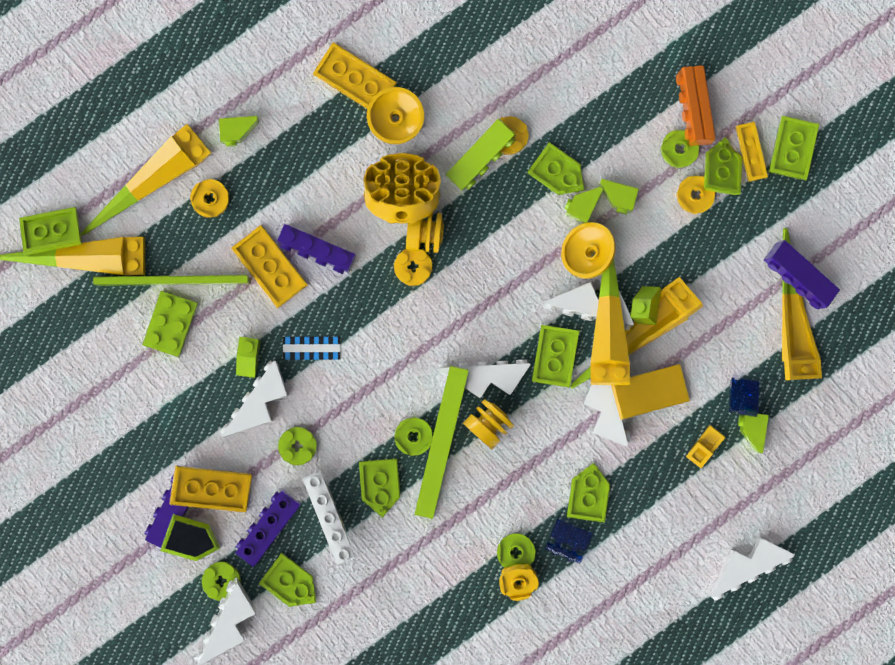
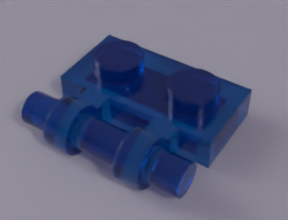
(570, 535)

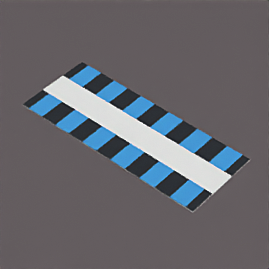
(311, 348)

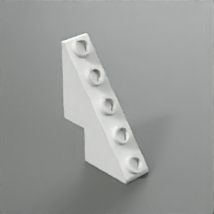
(584, 303)
(502, 375)
(255, 408)
(608, 421)
(329, 518)
(740, 568)
(225, 629)

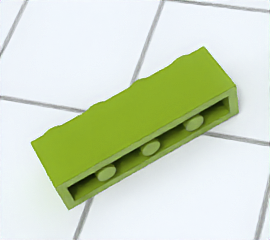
(480, 155)

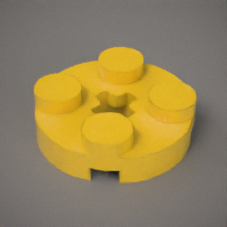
(521, 138)
(205, 188)
(692, 205)
(406, 275)
(514, 573)

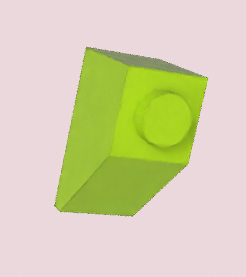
(236, 129)
(619, 196)
(582, 205)
(646, 305)
(247, 356)
(754, 430)

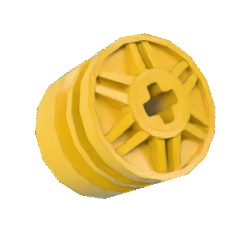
(425, 232)
(488, 424)

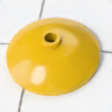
(395, 102)
(581, 244)

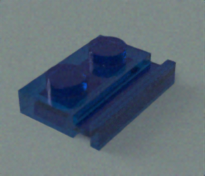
(744, 397)

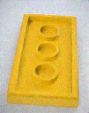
(351, 75)
(269, 266)
(651, 392)
(210, 488)

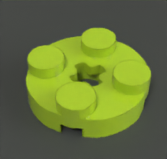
(669, 152)
(290, 437)
(411, 447)
(507, 545)
(212, 574)

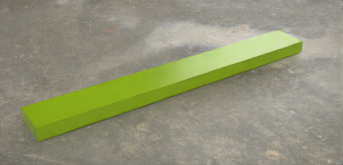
(171, 280)
(441, 442)

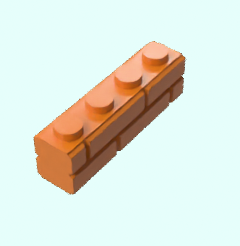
(696, 105)

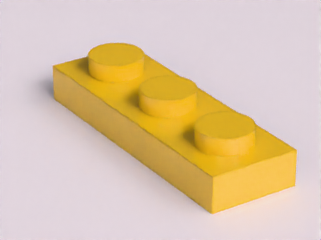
(751, 151)

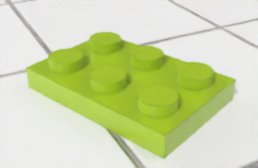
(793, 148)
(50, 231)
(170, 324)
(555, 356)

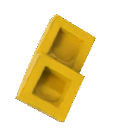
(705, 446)

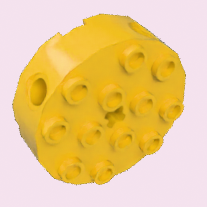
(402, 188)

